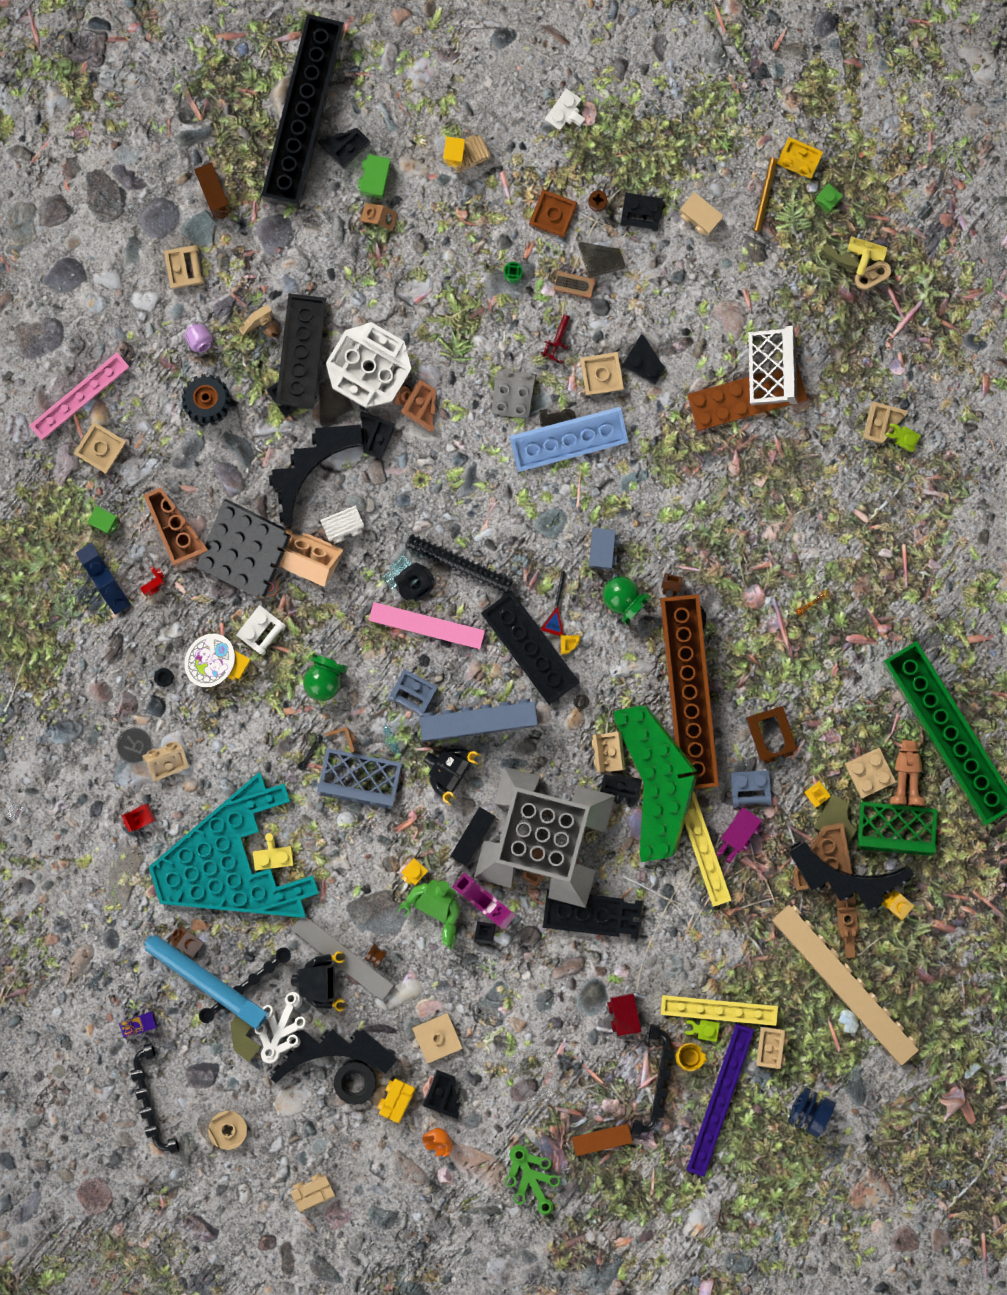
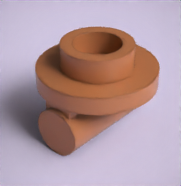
(402, 396)

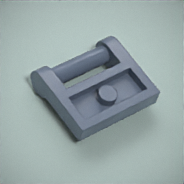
(416, 687)
(750, 782)

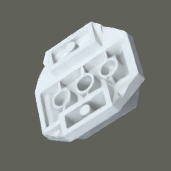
(367, 345)

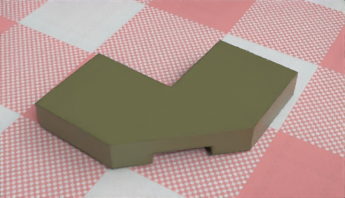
(241, 1042)

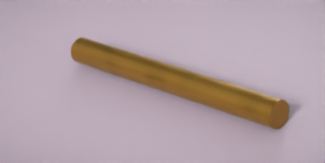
(765, 195)

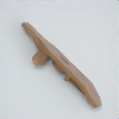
(847, 930)

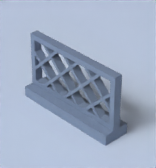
(358, 795)

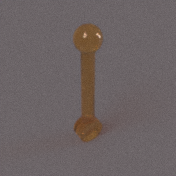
(800, 611)

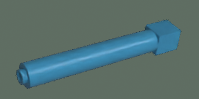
(206, 981)

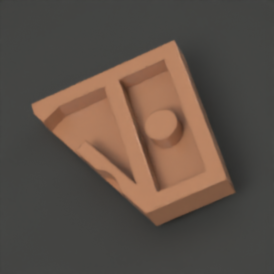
(421, 405)

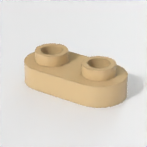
(872, 276)

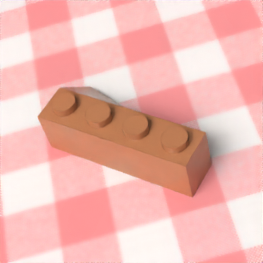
(177, 535)

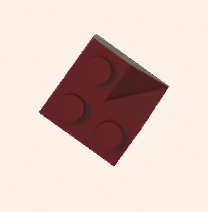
(624, 1014)

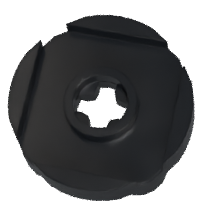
(410, 574)

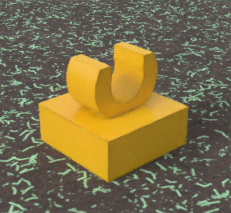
(817, 794)

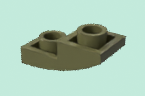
(847, 260)

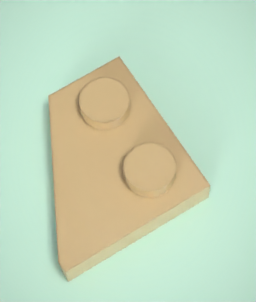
(260, 317)

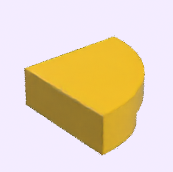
(568, 643)

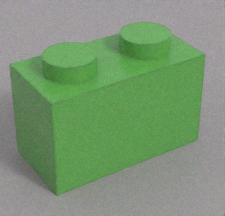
(375, 176)

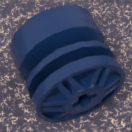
(811, 1112)

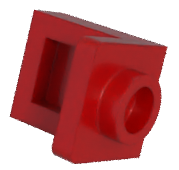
(153, 586)
(138, 818)

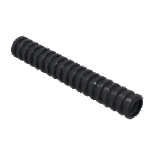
(459, 563)

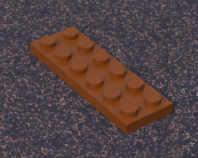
(732, 400)

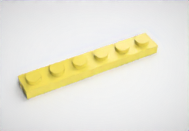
(705, 854)
(719, 1010)

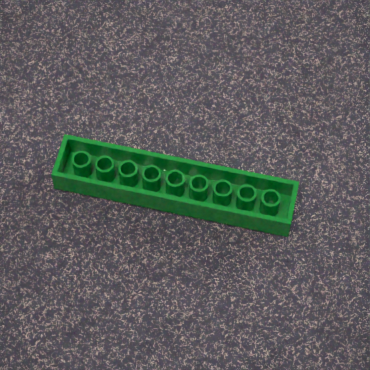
(948, 732)

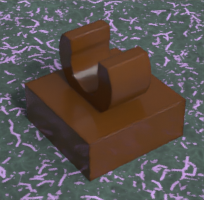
(672, 583)

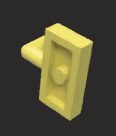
(868, 250)
(272, 857)

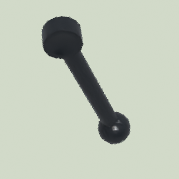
(302, 765)

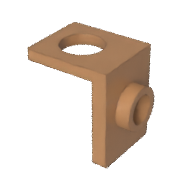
(376, 215)
(350, 737)

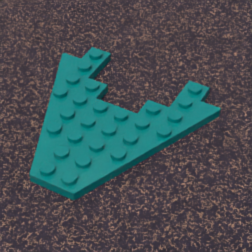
(212, 868)

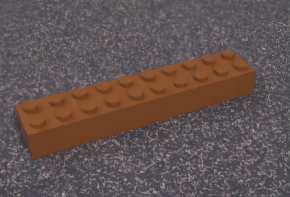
(689, 686)

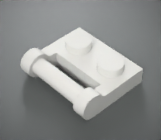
(256, 626)

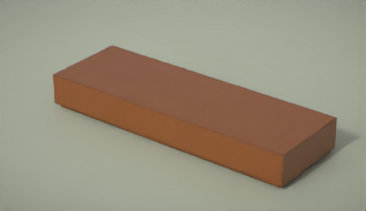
(601, 1139)

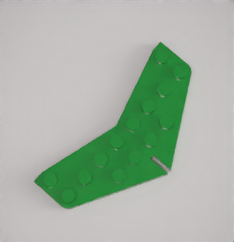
(664, 792)

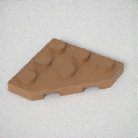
(831, 848)

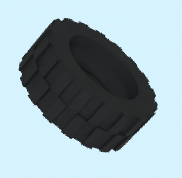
(358, 1097)

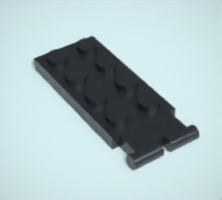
(601, 916)

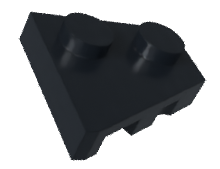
(345, 146)

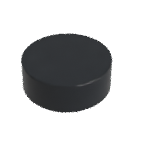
(163, 677)

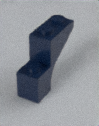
(103, 578)

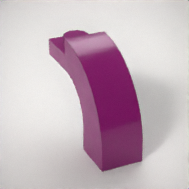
(484, 901)

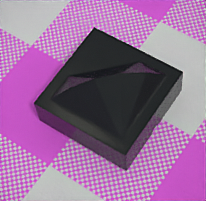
(484, 932)

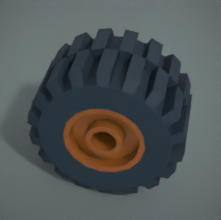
(206, 399)

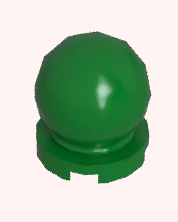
(623, 597)
(323, 679)

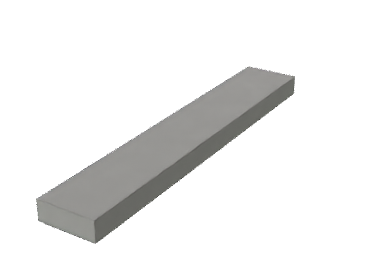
(351, 965)

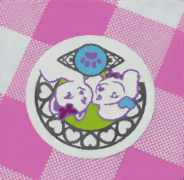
(209, 660)

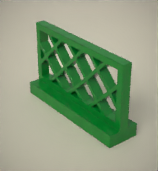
(896, 845)

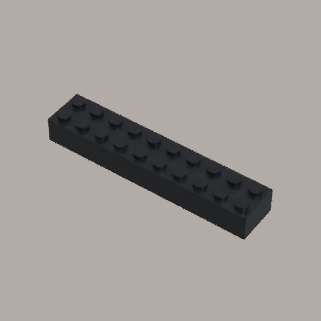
(303, 111)

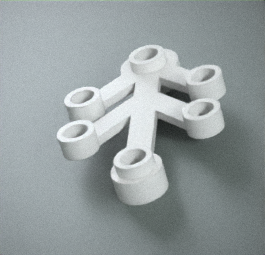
(280, 1030)

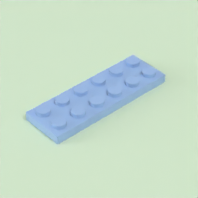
(569, 439)

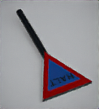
(553, 622)

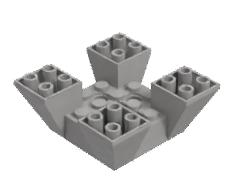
(569, 880)

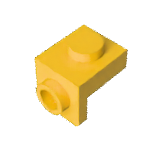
(897, 904)

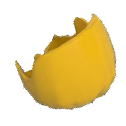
(690, 1057)

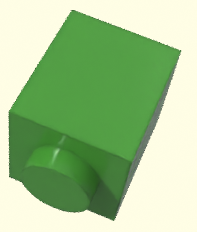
(828, 198)
(103, 520)

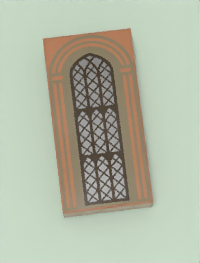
(574, 284)

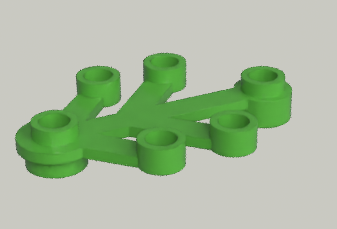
(530, 1176)

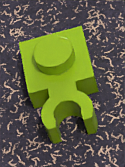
(904, 437)
(706, 1030)

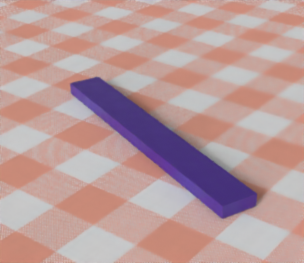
(720, 1100)

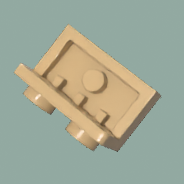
(608, 752)
(771, 1047)

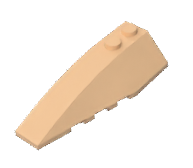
(310, 557)

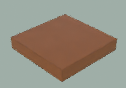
(553, 213)

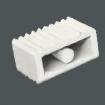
(342, 525)

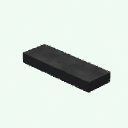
(472, 836)

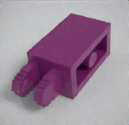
(739, 832)

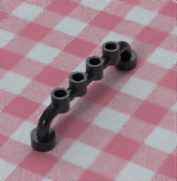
(282, 955)
(660, 1092)
(143, 1094)

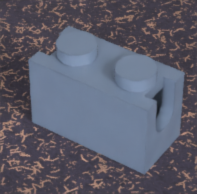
(602, 549)

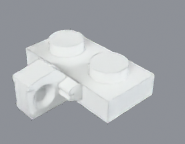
(565, 111)

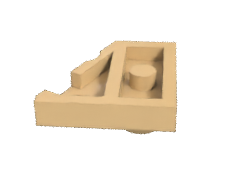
(879, 419)

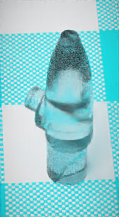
(390, 738)

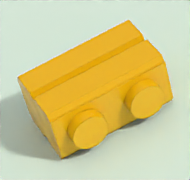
(397, 1100)

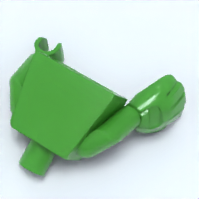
(439, 902)

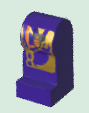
(138, 1024)

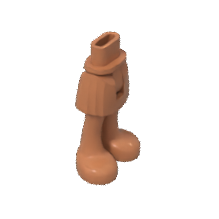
(908, 763)

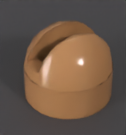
(272, 330)

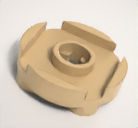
(223, 1140)

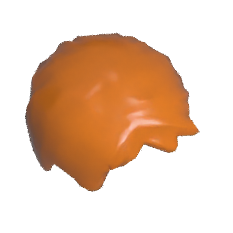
(438, 1140)

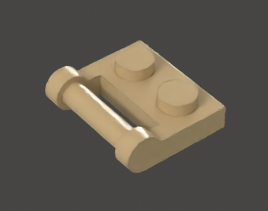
(177, 267)

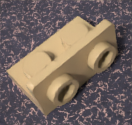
(165, 761)

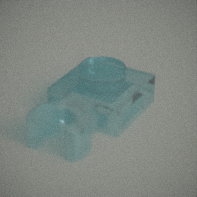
(396, 568)

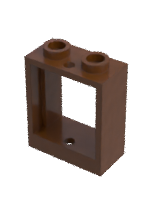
(213, 191)

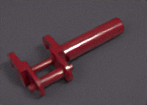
(558, 339)

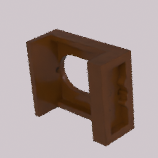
(789, 743)

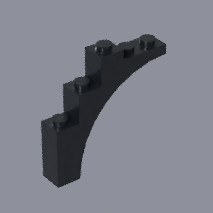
(289, 480)
(844, 884)
(362, 1047)

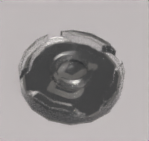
(133, 744)

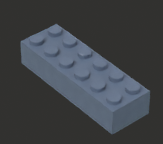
(479, 721)

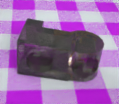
(554, 418)

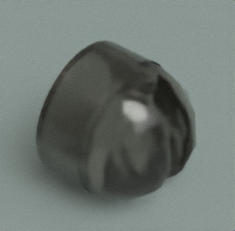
(584, 701)

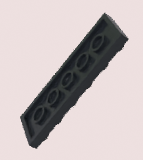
(300, 351)
(530, 647)

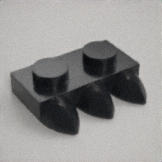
(621, 787)

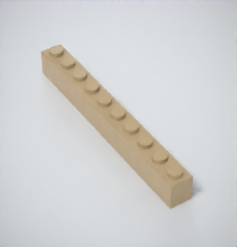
(842, 982)

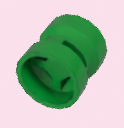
(513, 276)

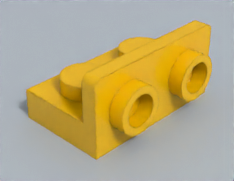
(799, 157)

